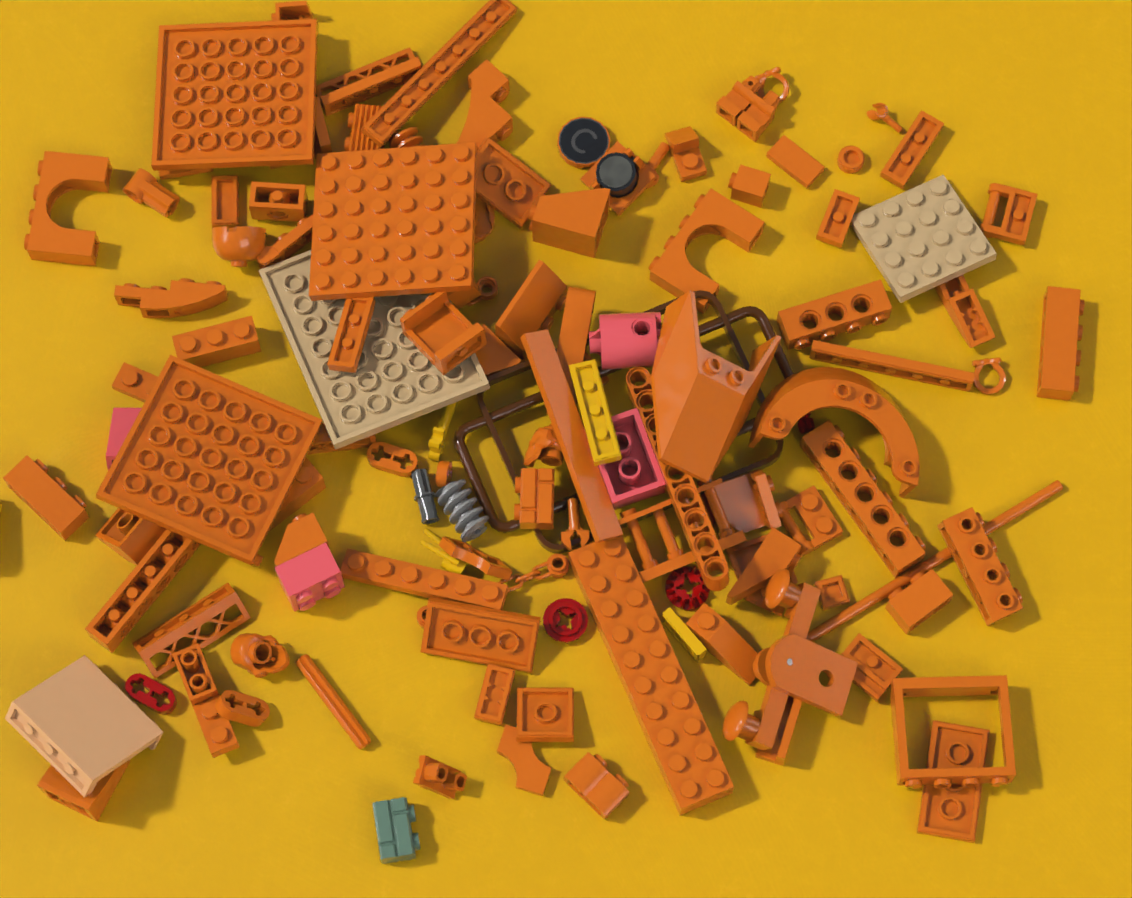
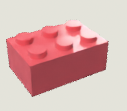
(638, 472)

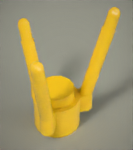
(449, 563)

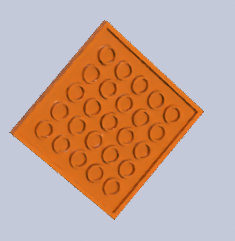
(235, 95)
(393, 222)
(209, 459)

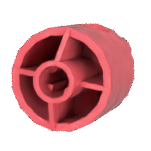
(626, 339)

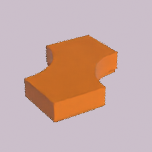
(465, 552)
(530, 771)

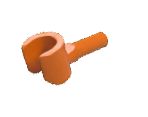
(882, 114)

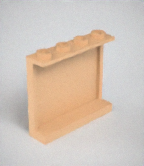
(82, 724)

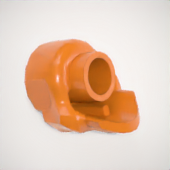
(544, 447)
(259, 654)

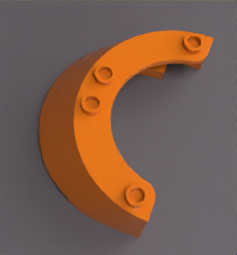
(847, 390)

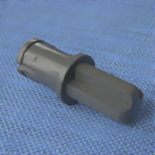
(424, 496)

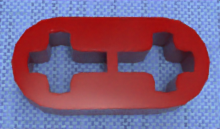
(154, 688)

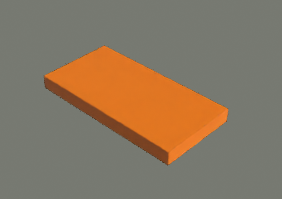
(480, 634)
(955, 809)

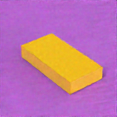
(683, 634)

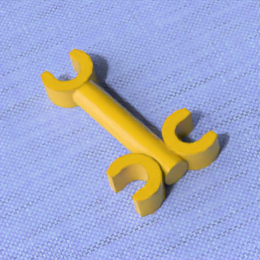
(436, 443)

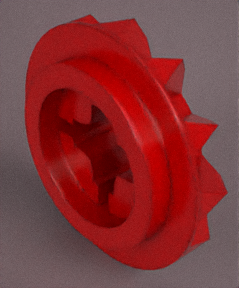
(680, 597)
(568, 608)

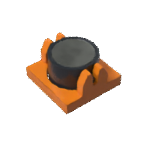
(618, 172)

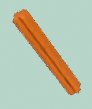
(333, 701)

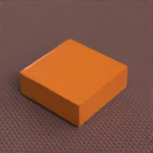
(832, 592)

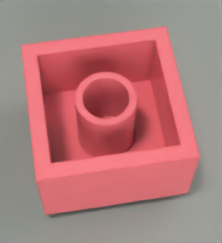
(310, 577)

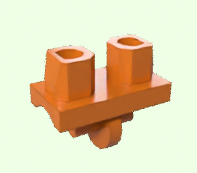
(439, 777)

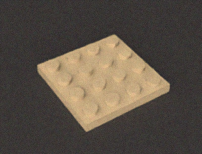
(922, 238)

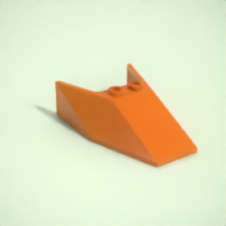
(698, 395)

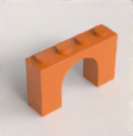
(59, 175)
(711, 216)

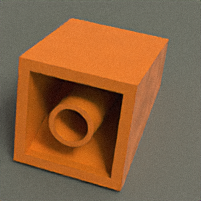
(571, 220)
(92, 805)

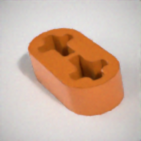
(394, 453)
(242, 708)

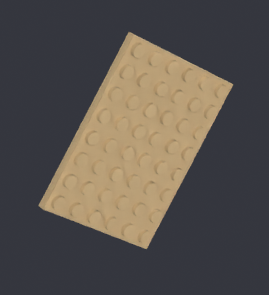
(392, 375)

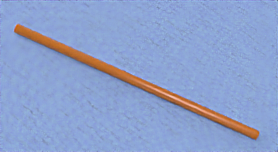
(929, 564)

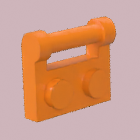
(1016, 215)
(815, 517)

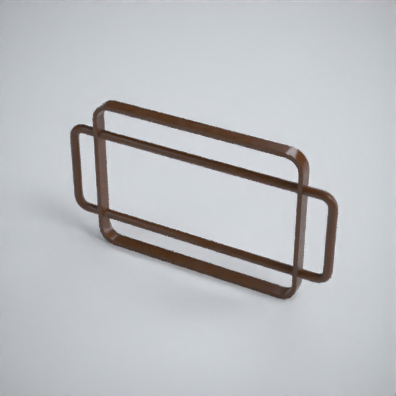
(487, 419)

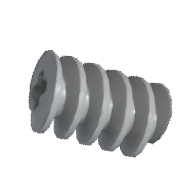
(462, 510)

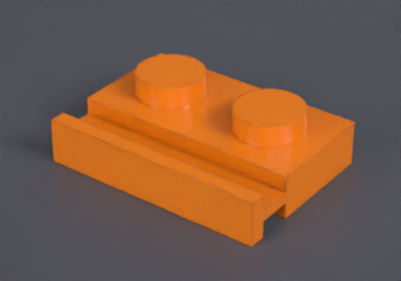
(874, 667)

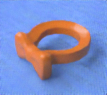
(775, 72)
(994, 362)

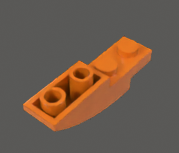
(182, 299)
(203, 695)

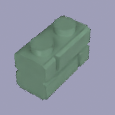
(395, 831)

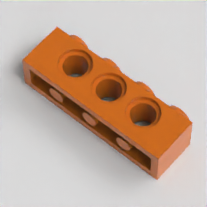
(869, 295)

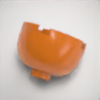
(238, 244)

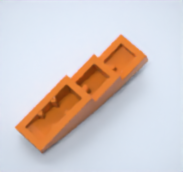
(965, 311)

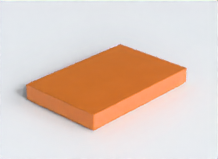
(507, 183)

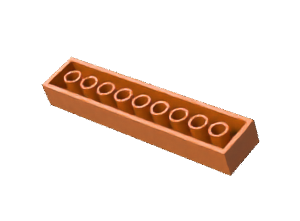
(650, 674)

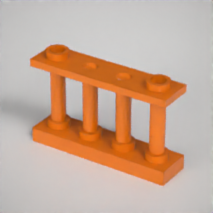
(676, 556)

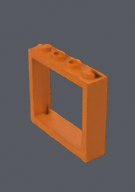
(951, 687)

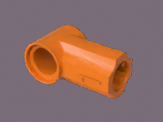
(146, 189)

